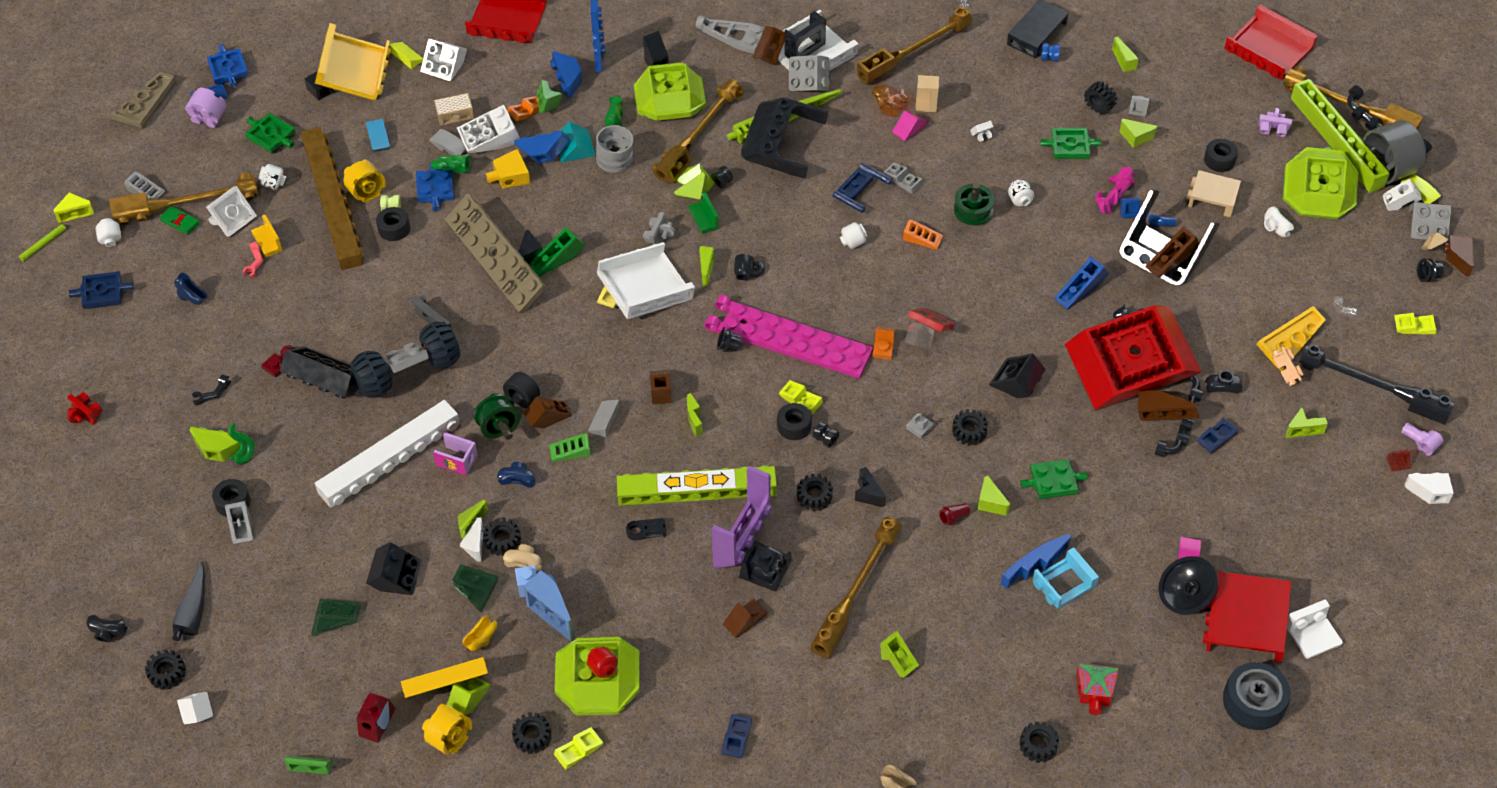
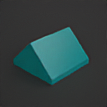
(579, 145)

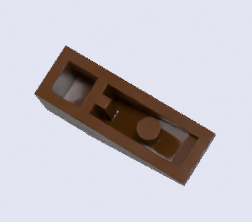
(1173, 253)
(1162, 406)

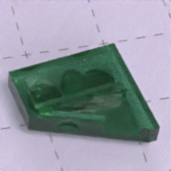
(474, 585)
(335, 614)

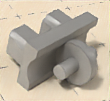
(659, 229)

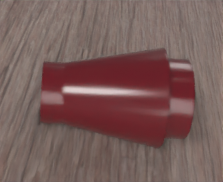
(953, 513)

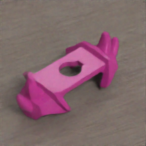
(1122, 181)

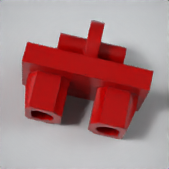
(81, 410)

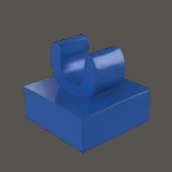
(1130, 207)

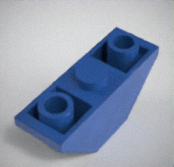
(567, 72)
(543, 146)

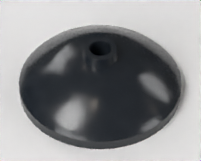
(1182, 578)

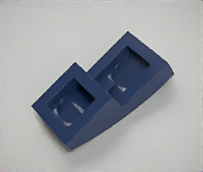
(1217, 436)
(736, 736)

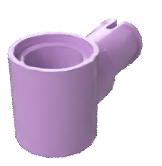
(1425, 441)

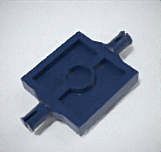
(101, 290)

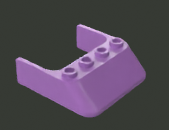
(731, 545)

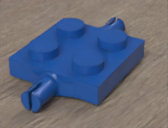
(227, 66)
(434, 187)

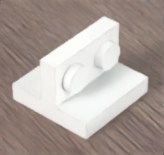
(230, 211)

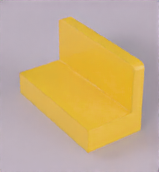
(267, 238)

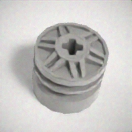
(614, 148)

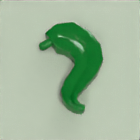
(246, 447)

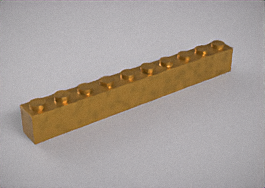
(331, 198)

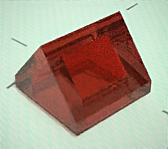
(1399, 460)

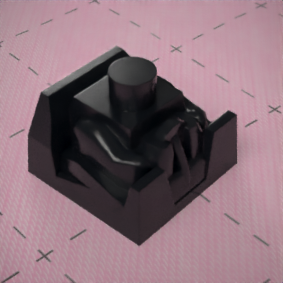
(765, 566)

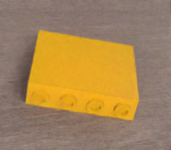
(352, 65)

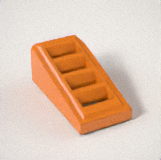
(913, 237)

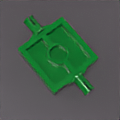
(270, 133)
(1070, 143)
(1053, 479)

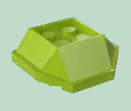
(669, 92)
(1310, 197)
(584, 690)

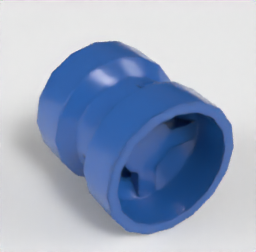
(1050, 52)

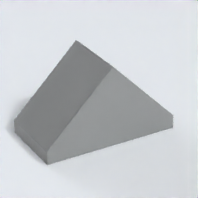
(239, 522)

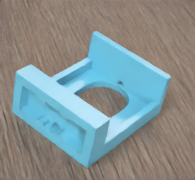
(1079, 566)

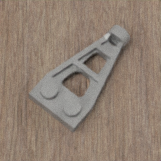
(747, 44)

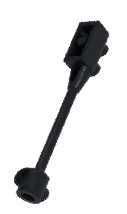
(1420, 400)

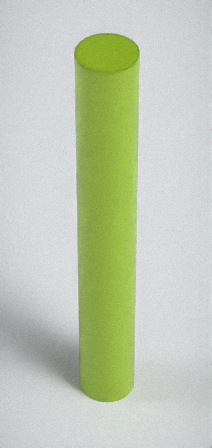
(41, 243)

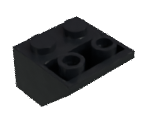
(394, 570)

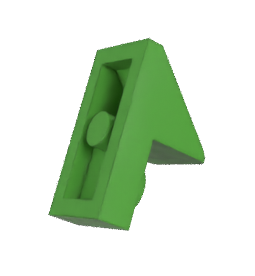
(546, 98)

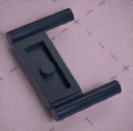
(857, 183)

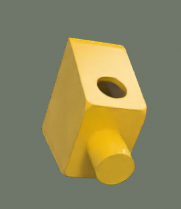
(509, 170)

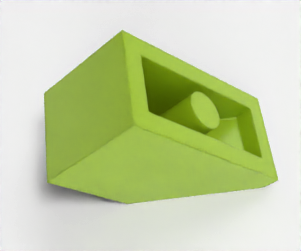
(467, 694)

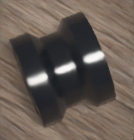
(722, 176)

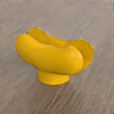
(480, 634)

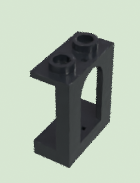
(815, 31)

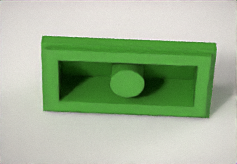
(307, 764)

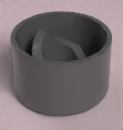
(1397, 148)

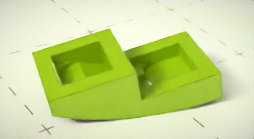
(693, 415)

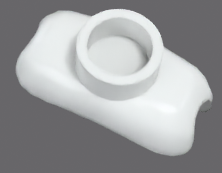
(1277, 222)

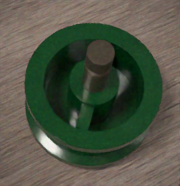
(974, 204)
(497, 416)

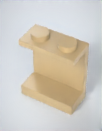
(1214, 190)

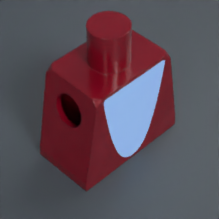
(375, 713)

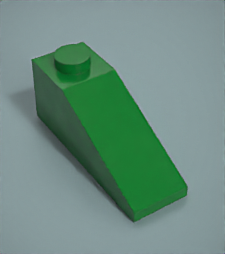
(557, 252)

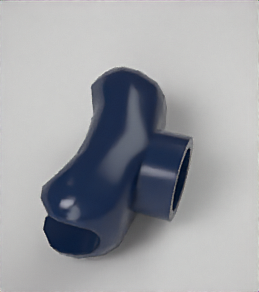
(188, 289)
(516, 475)

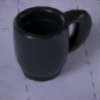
(744, 267)

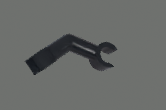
(222, 384)

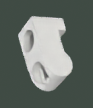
(1401, 195)

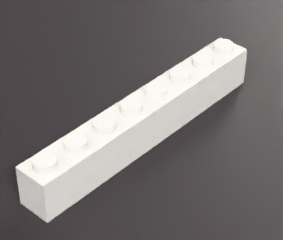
(387, 454)

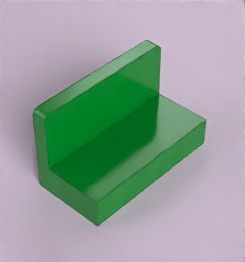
(704, 214)

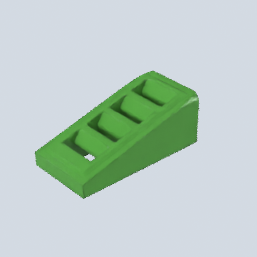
(571, 454)

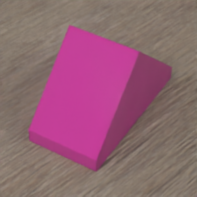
(908, 125)

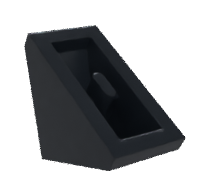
(529, 247)

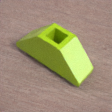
(214, 444)

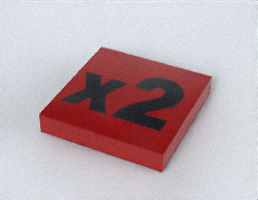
(931, 319)

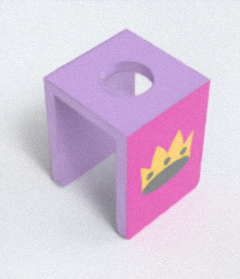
(454, 463)

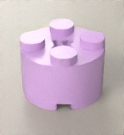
(205, 107)

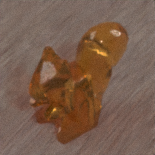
(889, 101)

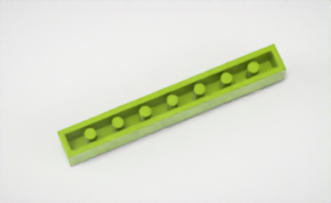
(1339, 134)

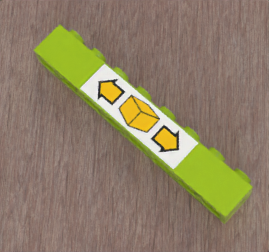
(686, 485)

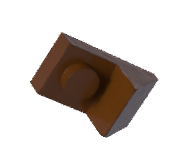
(744, 617)

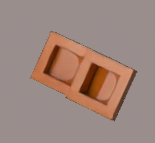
(524, 110)

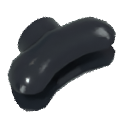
(1224, 382)
(106, 629)

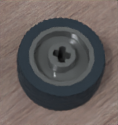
(1256, 696)

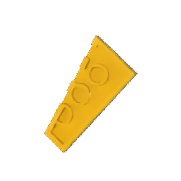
(1292, 334)

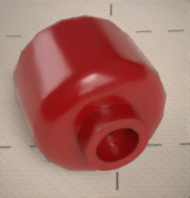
(602, 662)

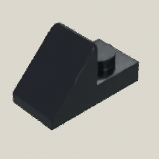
(870, 490)

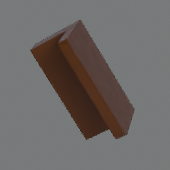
(770, 45)

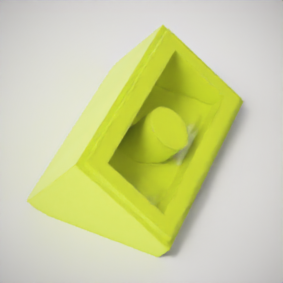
(405, 54)

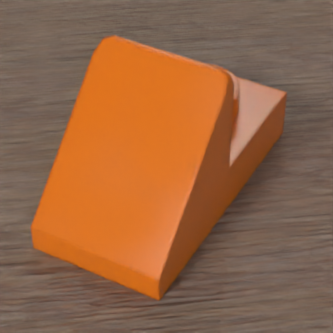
(883, 342)

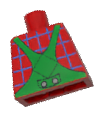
(1095, 686)

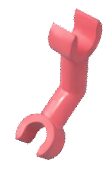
(256, 264)

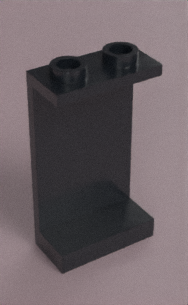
(1036, 27)

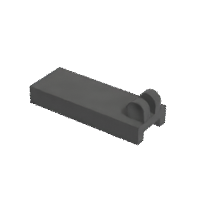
(426, 312)

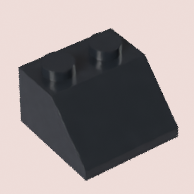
(1018, 375)

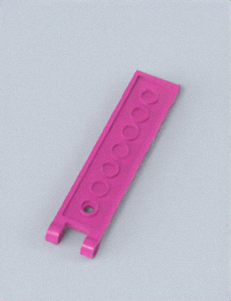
(791, 338)

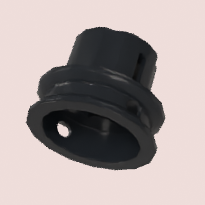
(1429, 270)
(728, 340)

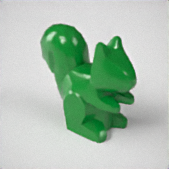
(455, 163)

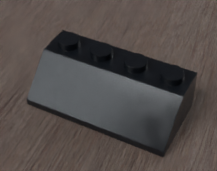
(319, 370)

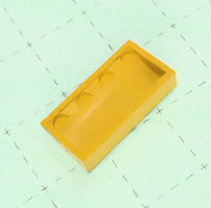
(444, 677)

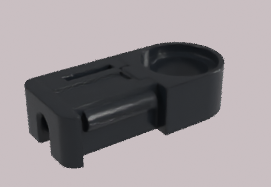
(649, 528)

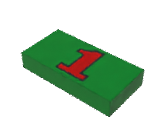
(179, 220)

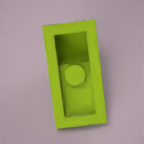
(1305, 427)
(898, 653)

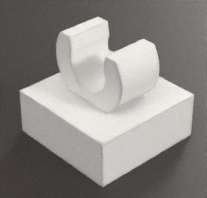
(982, 129)

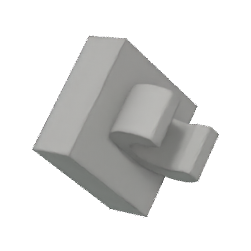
(1139, 106)
(919, 425)

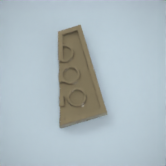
(144, 102)

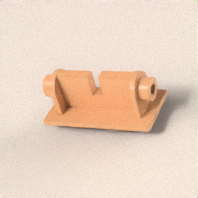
(1285, 359)

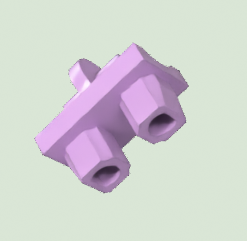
(1274, 120)

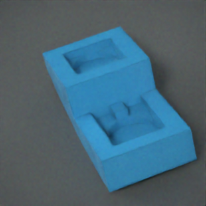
(377, 135)

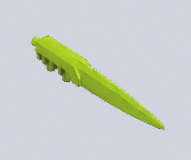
(741, 129)

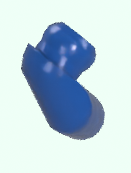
(1155, 221)

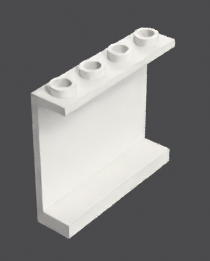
(835, 47)

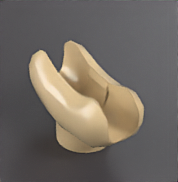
(522, 557)
(895, 778)

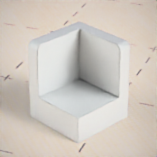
(195, 708)

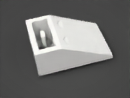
(489, 131)

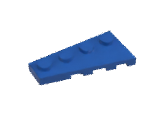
(598, 36)

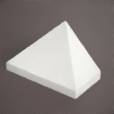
(473, 540)

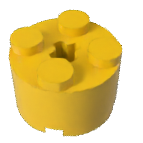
(364, 181)
(447, 729)

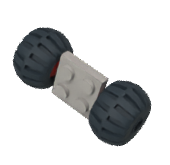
(372, 369)

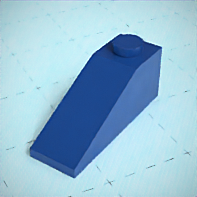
(1082, 283)

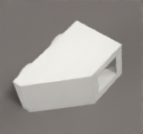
(1431, 488)

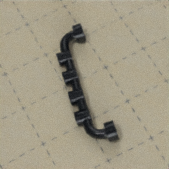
(1360, 112)
(1186, 424)

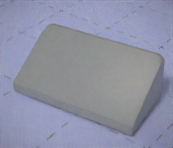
(604, 417)

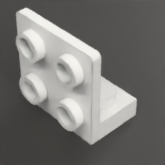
(1313, 630)

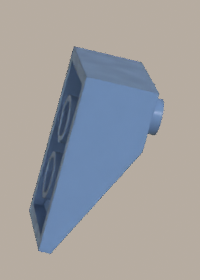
(546, 601)

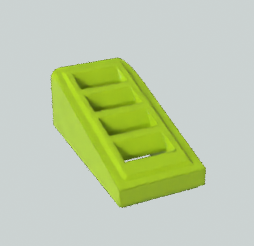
(1125, 57)
(706, 260)

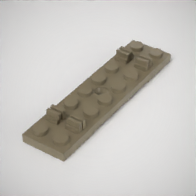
(507, 267)

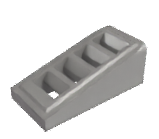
(134, 181)

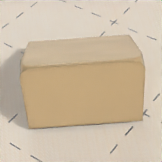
(1433, 240)

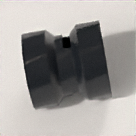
(825, 434)

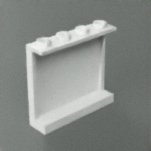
(644, 281)

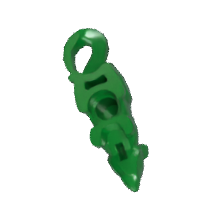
(614, 113)

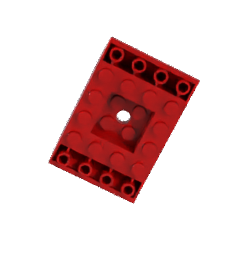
(1113, 373)

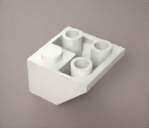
(442, 59)

